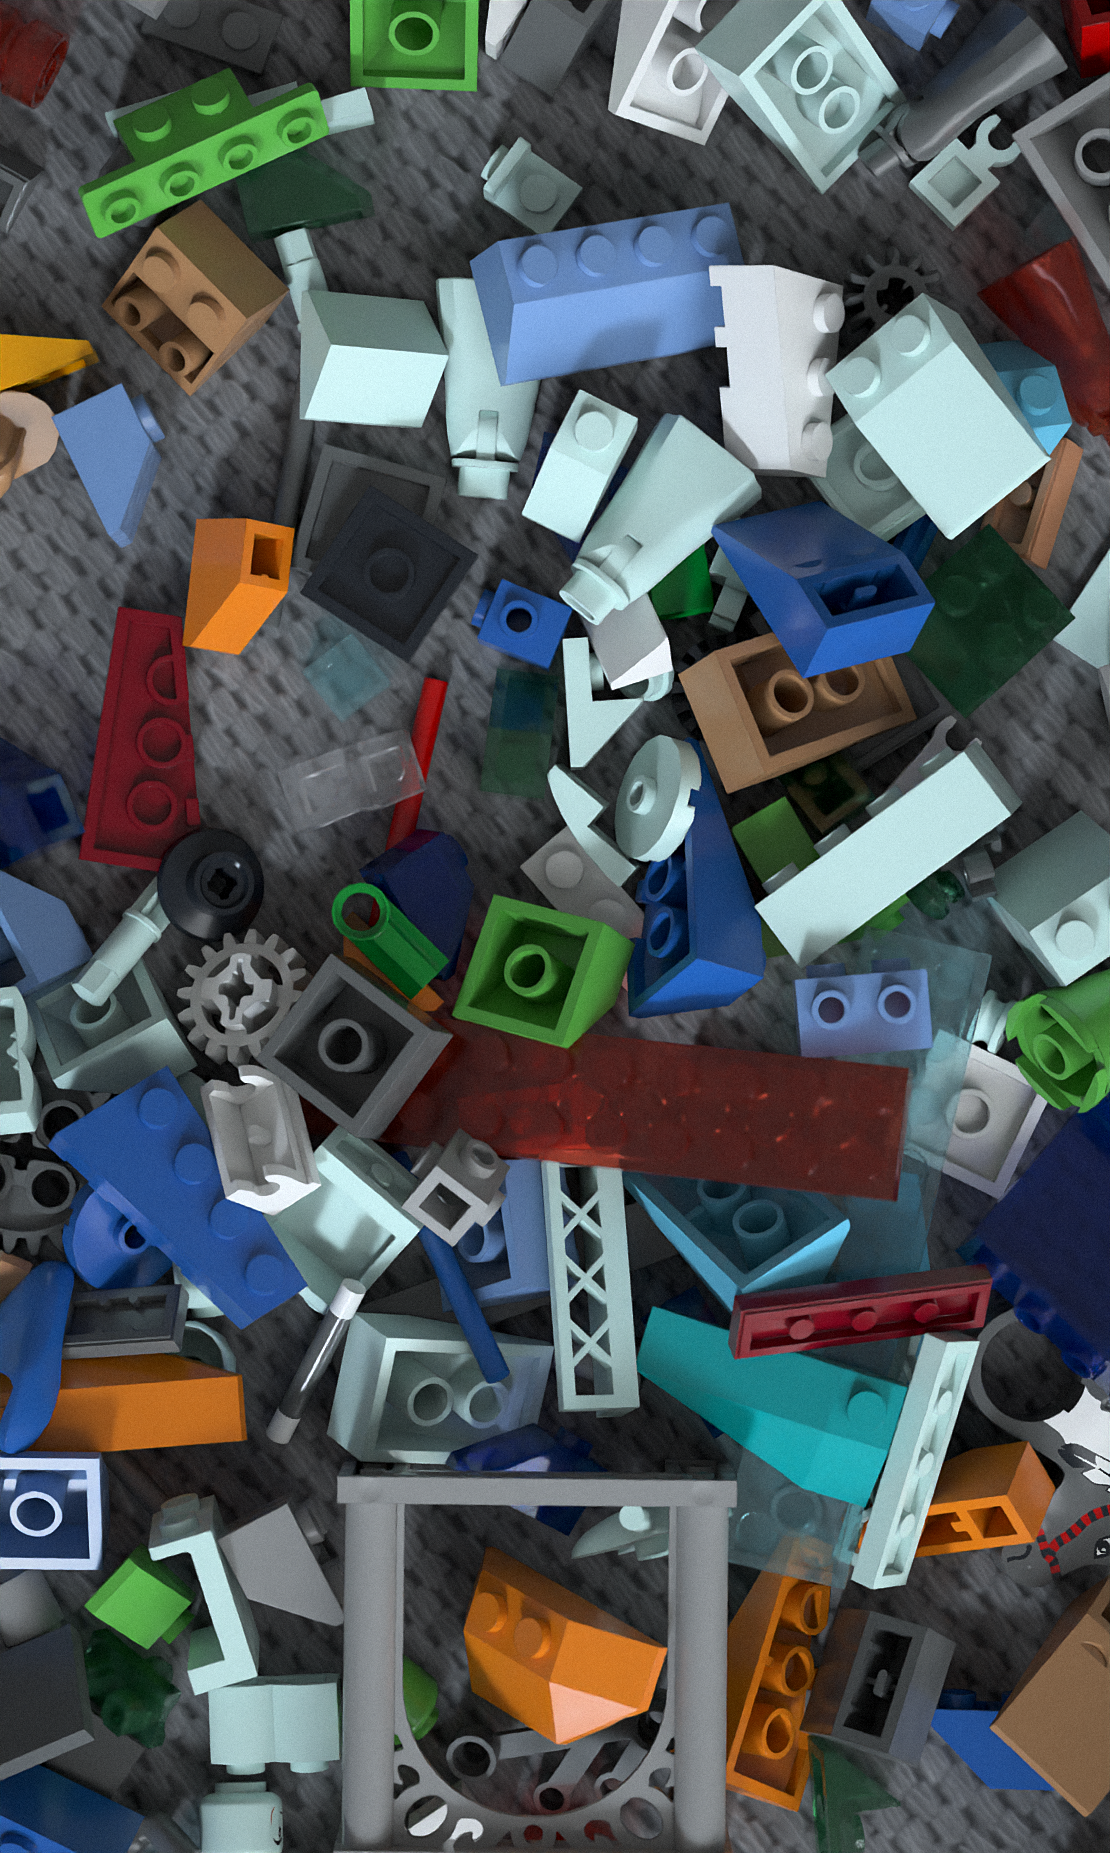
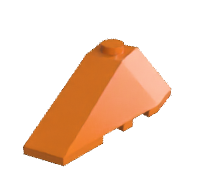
(140, 1404)
(768, 1686)

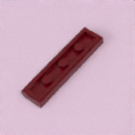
(859, 1311)

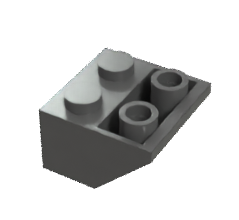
(878, 1685)

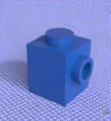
(521, 624)

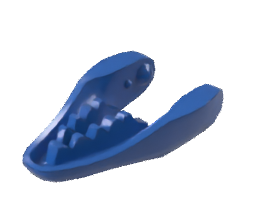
(31, 1351)

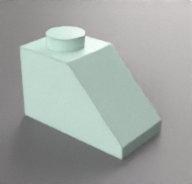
(580, 466)

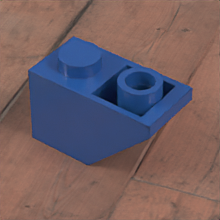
(966, 1730)

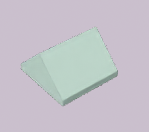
(368, 359)

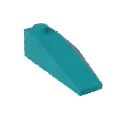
(794, 1410)

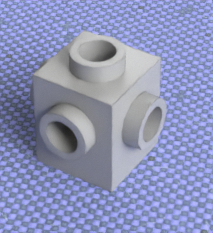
(456, 1186)

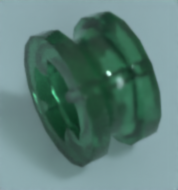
(935, 894)

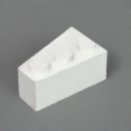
(779, 348)

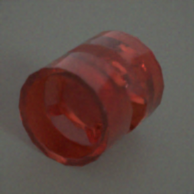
(29, 56)

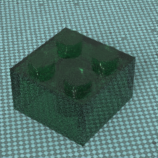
(985, 621)

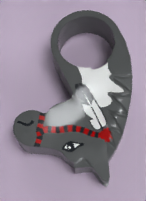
(1077, 1444)

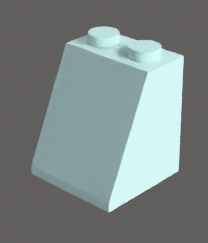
(1059, 899)

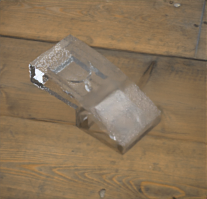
(352, 780)

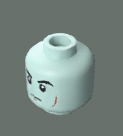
(241, 1819)

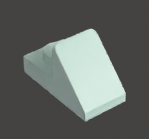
(589, 722)

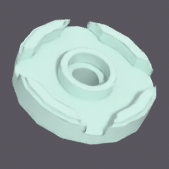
(654, 799)

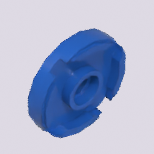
(98, 1247)

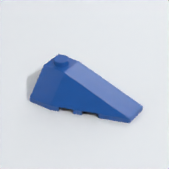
(699, 920)

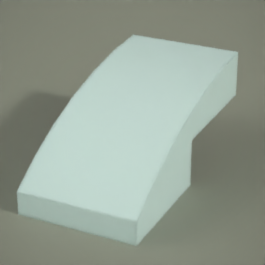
(580, 810)

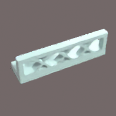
(607, 1288)
(914, 1456)

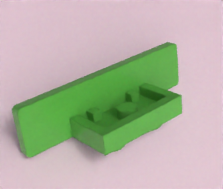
(195, 144)

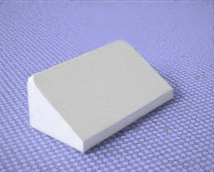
(630, 643)

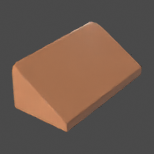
(1034, 510)

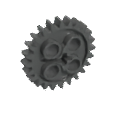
(20, 1207)

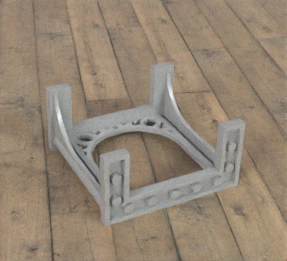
(696, 1662)

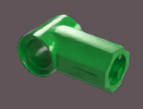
(392, 943)

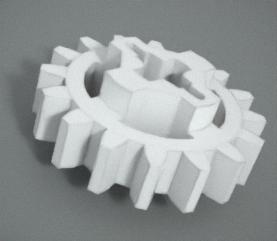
(243, 994)

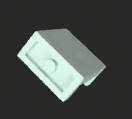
(349, 1222)
(231, 1646)

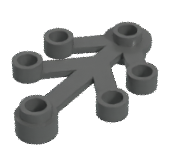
(525, 1741)

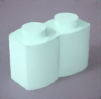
(18, 1085)
(277, 1721)

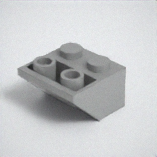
(283, 1560)

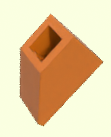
(235, 581)

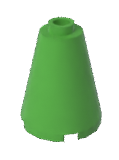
(1065, 1041)

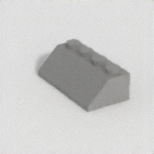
(1072, 161)

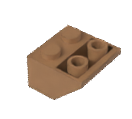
(194, 296)

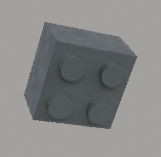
(354, 1047)

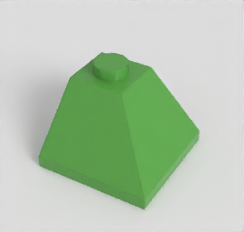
(414, 44)

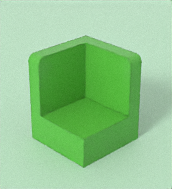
(774, 840)

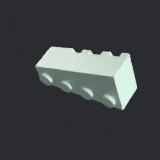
(888, 854)

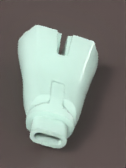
(483, 420)
(658, 517)

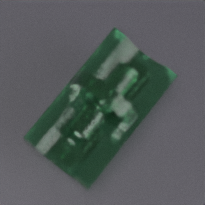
(129, 1689)

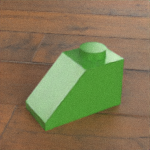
(143, 1600)

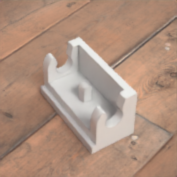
(260, 1140)

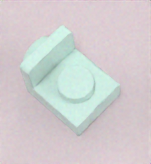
(528, 188)

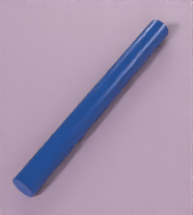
(461, 1298)

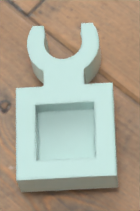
(961, 177)

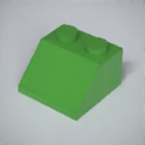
(542, 972)

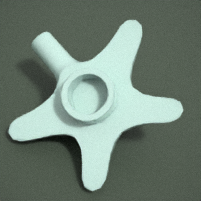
(631, 1529)

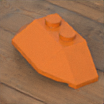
(553, 1653)

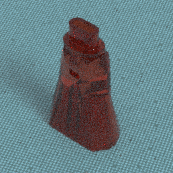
(1057, 316)

